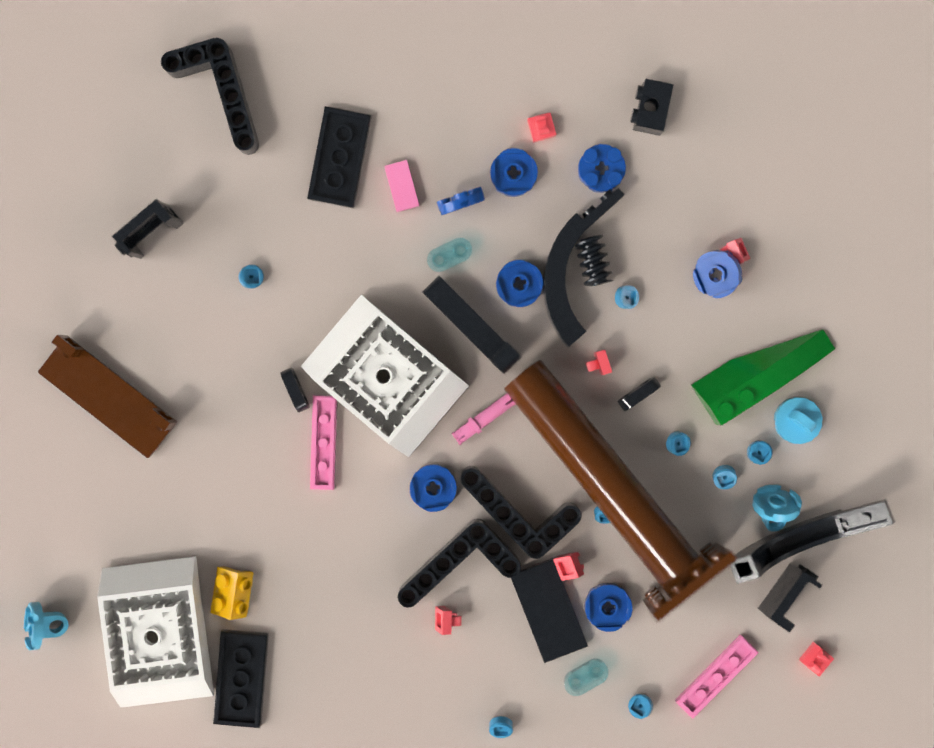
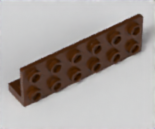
(106, 396)

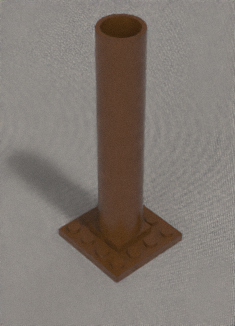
(617, 492)

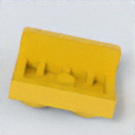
(231, 593)

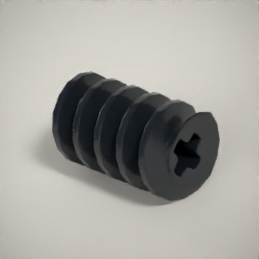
(593, 261)

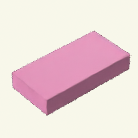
(401, 186)

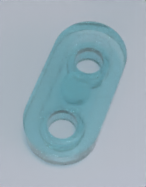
(448, 253)
(587, 679)

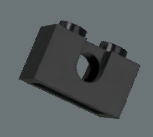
(658, 94)

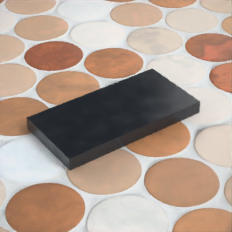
(339, 157)
(549, 611)
(240, 678)

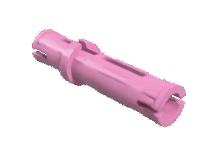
(475, 424)

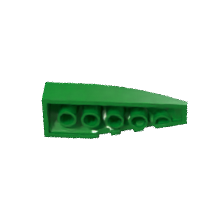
(757, 375)

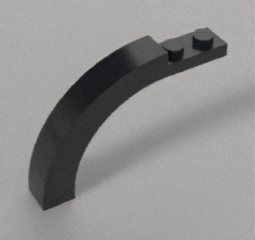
(554, 286)
(770, 550)

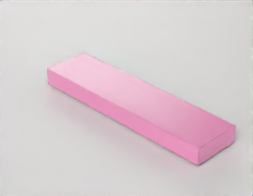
(323, 442)
(716, 676)

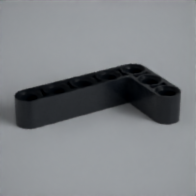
(225, 86)
(471, 325)
(515, 517)
(455, 558)

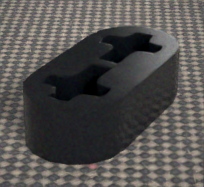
(295, 390)
(639, 393)

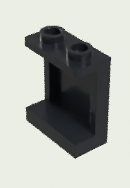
(143, 225)
(785, 593)

